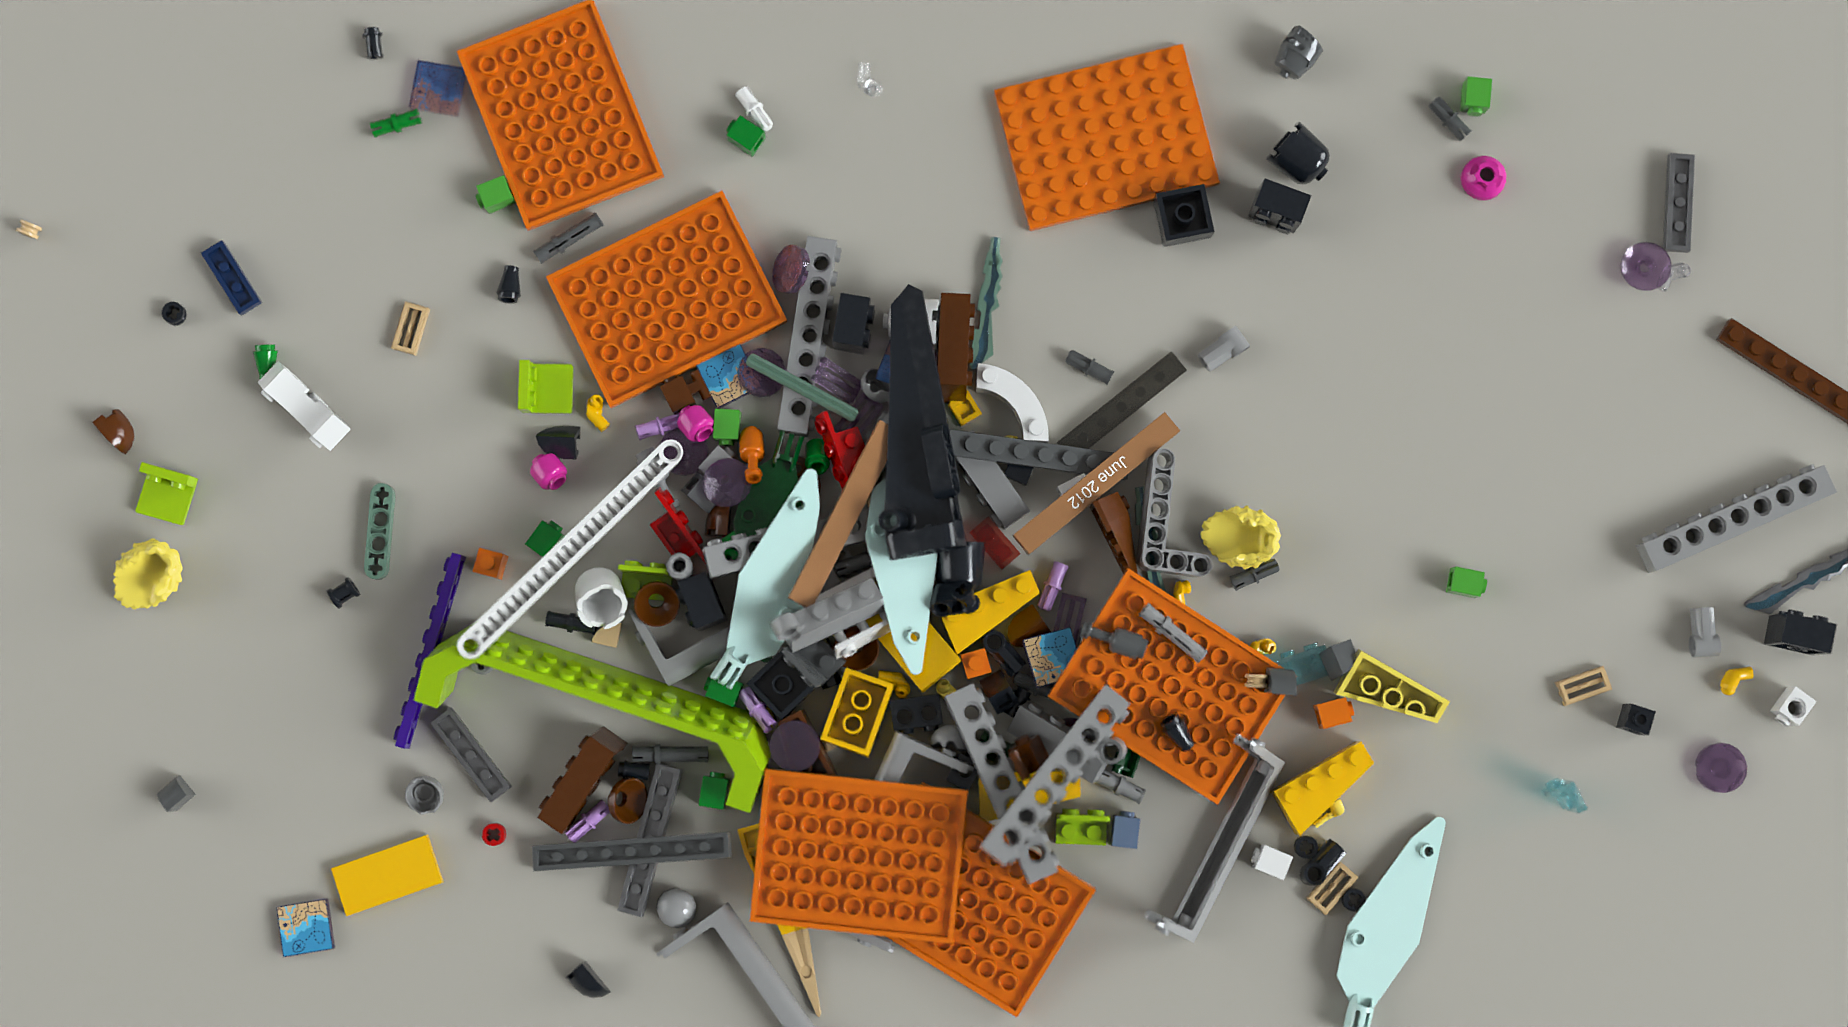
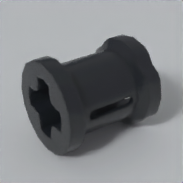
(343, 592)

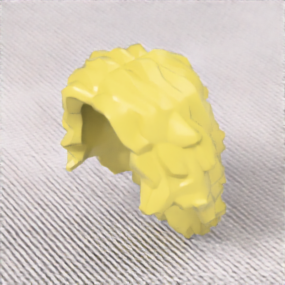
(1241, 536)
(147, 574)

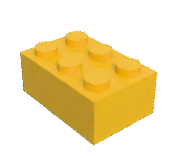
(857, 712)

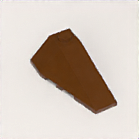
(1115, 525)

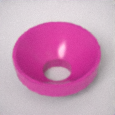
(1478, 188)

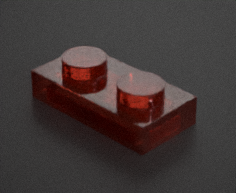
(995, 543)

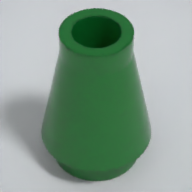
(265, 358)

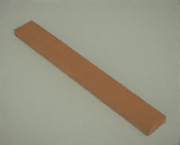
(842, 518)

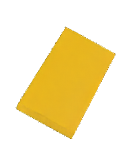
(937, 659)
(387, 875)

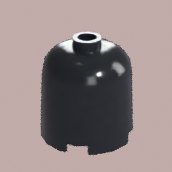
(1300, 156)
(961, 565)

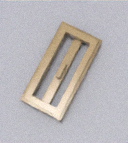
(419, 332)
(1563, 692)
(1317, 903)

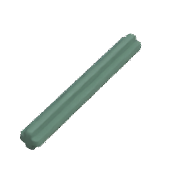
(802, 387)

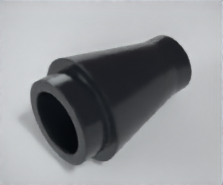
(509, 286)
(1176, 729)

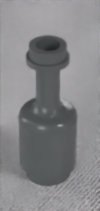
(1119, 641)

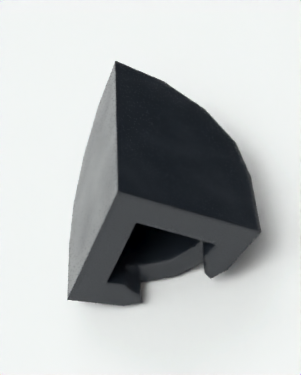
(560, 441)
(587, 981)

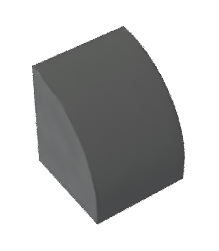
(694, 491)
(1338, 659)
(1281, 681)
(175, 794)

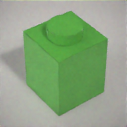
(1476, 95)
(495, 194)
(727, 426)
(1466, 582)

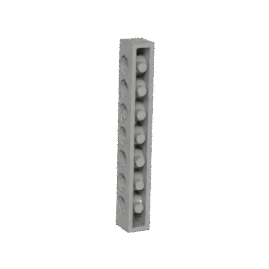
(817, 250)
(1817, 485)
(719, 566)
(972, 697)
(1107, 701)

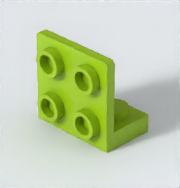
(545, 388)
(165, 494)
(636, 575)
(1081, 828)

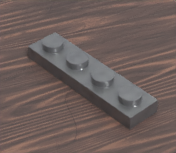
(1679, 202)
(471, 754)

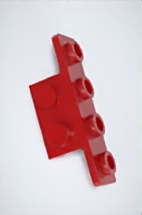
(841, 447)
(673, 528)

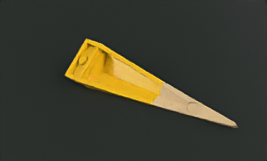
(795, 938)

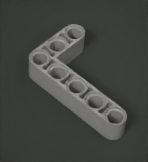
(1160, 524)

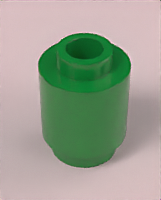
(815, 456)

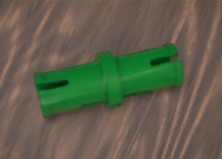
(395, 123)

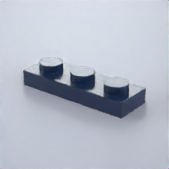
(231, 277)

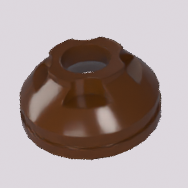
(658, 615)
(865, 657)
(633, 800)

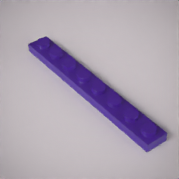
(432, 638)

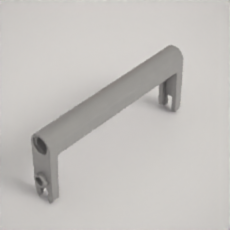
(698, 655)
(891, 769)
(1225, 844)
(752, 961)

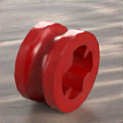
(494, 826)

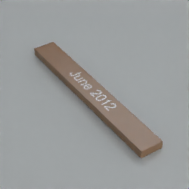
(1096, 483)

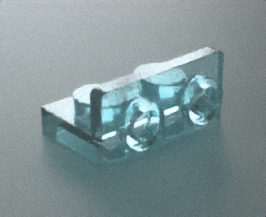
(1306, 664)
(1566, 794)

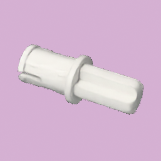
(754, 109)

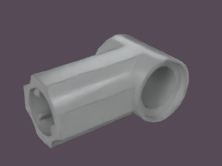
(1228, 346)
(1704, 640)

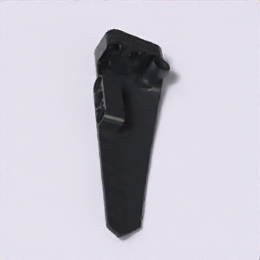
(920, 453)

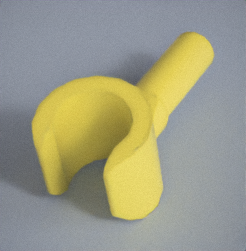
(1336, 809)

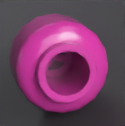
(695, 423)
(548, 471)

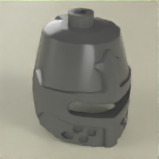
(1297, 53)

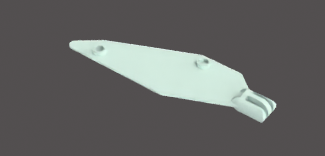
(768, 580)
(903, 584)
(1388, 925)

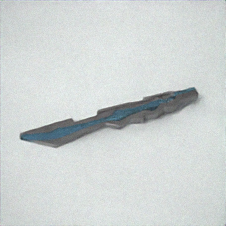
(1809, 578)

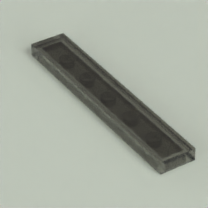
(1125, 403)

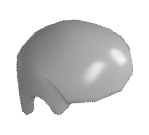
(873, 388)
(948, 735)
(424, 794)
(676, 907)

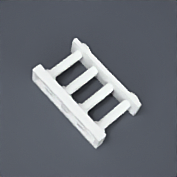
(849, 646)

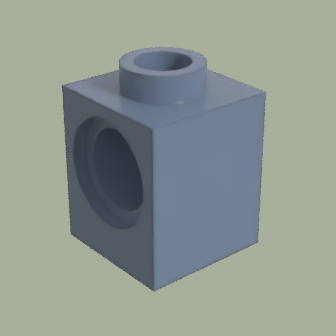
(1125, 830)

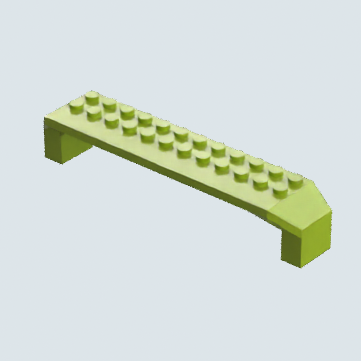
(614, 687)

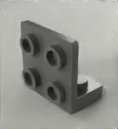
(814, 662)

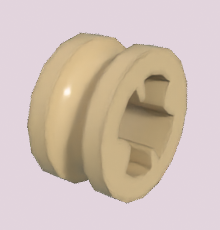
(29, 229)
(1256, 680)

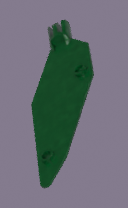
(770, 494)

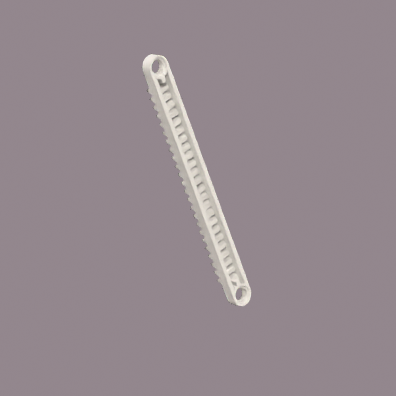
(570, 549)

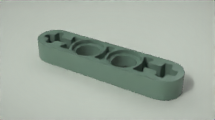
(375, 531)

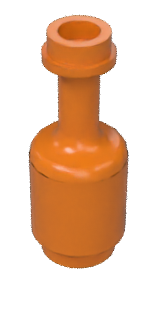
(752, 452)

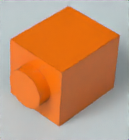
(490, 563)
(975, 663)
(1333, 712)

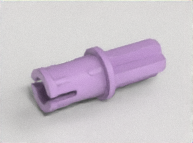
(657, 426)
(1052, 586)
(757, 709)
(588, 821)

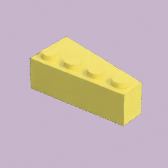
(1385, 687)

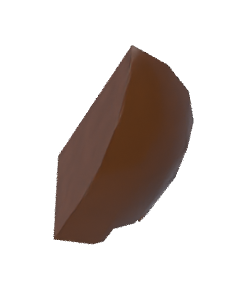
(116, 430)
(718, 521)
(1026, 625)

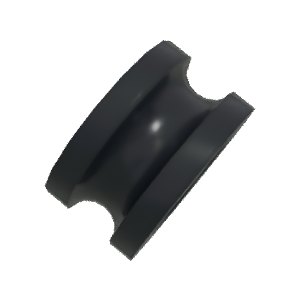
(167, 310)
(1300, 853)
(1345, 899)

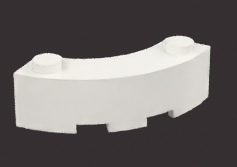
(1018, 397)
(308, 409)

